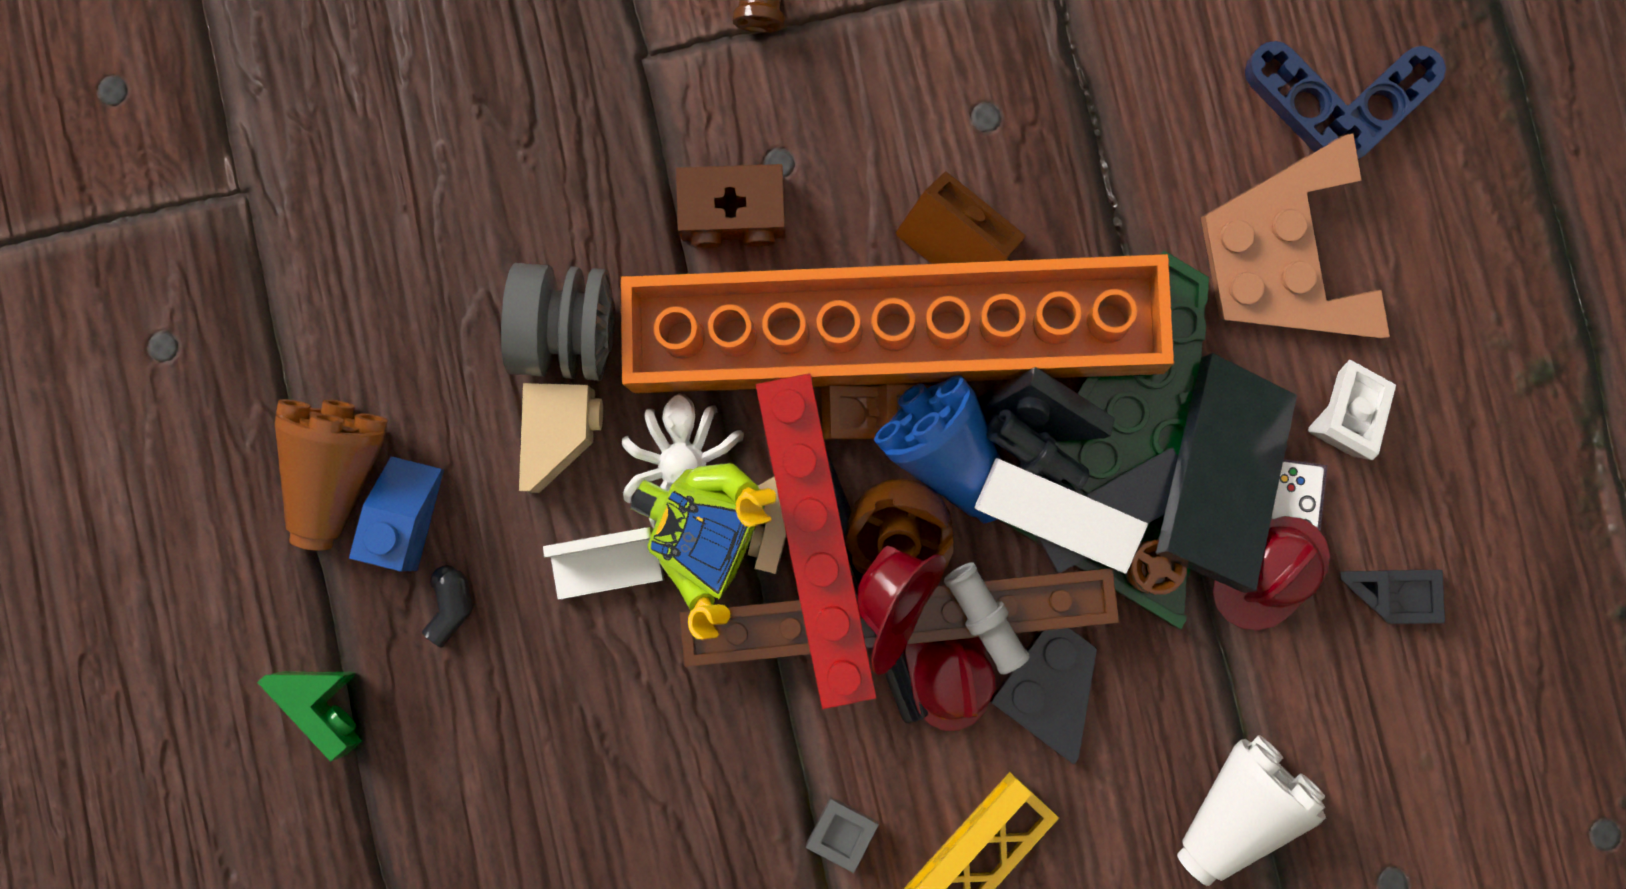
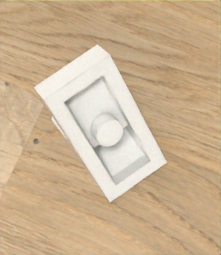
(1356, 412)

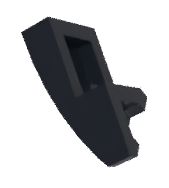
(1400, 594)

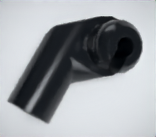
(453, 603)

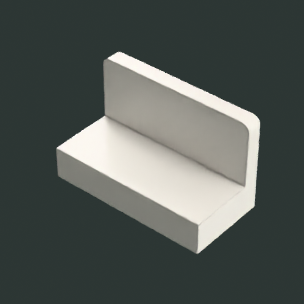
(603, 563)

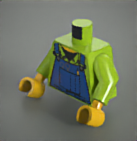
(703, 534)

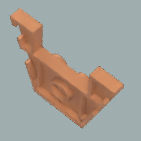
(1268, 255)

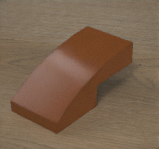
(859, 410)

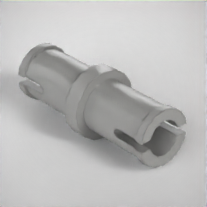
(986, 618)

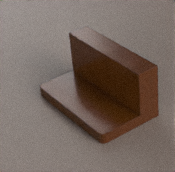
(957, 226)

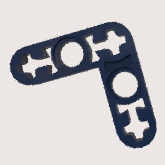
(1350, 118)

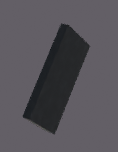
(1227, 474)

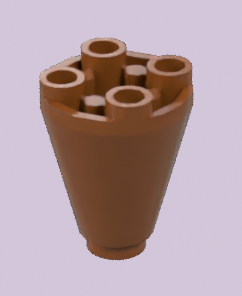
(323, 466)

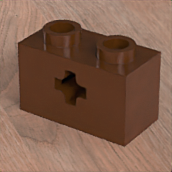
(706, 192)

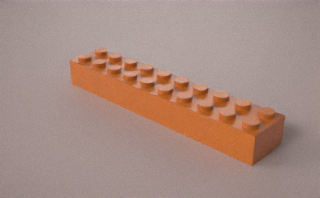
(897, 323)

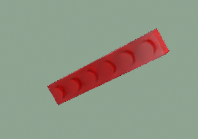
(816, 541)

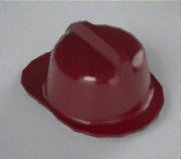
(1290, 573)
(893, 599)
(951, 681)

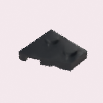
(1051, 690)

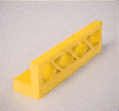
(980, 830)

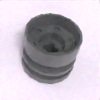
(552, 321)

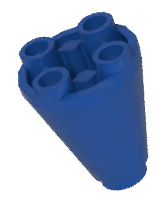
(942, 442)

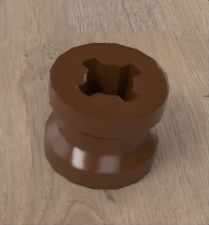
(759, 16)
(1163, 573)

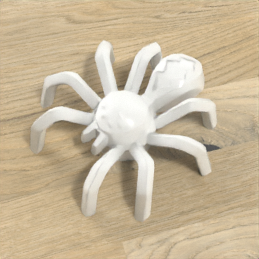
(681, 455)

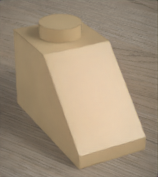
(555, 430)

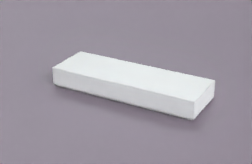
(1061, 515)

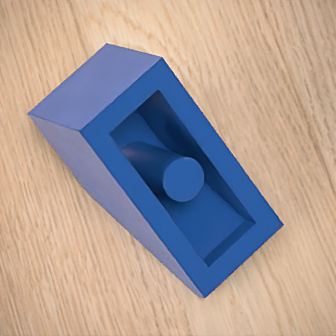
(397, 516)

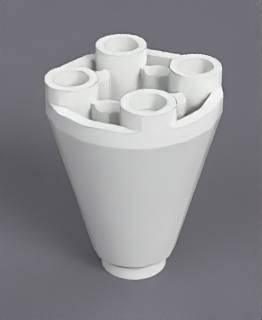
(1249, 813)

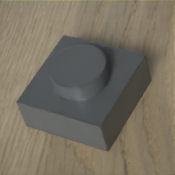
(842, 834)

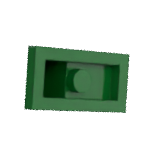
(305, 698)

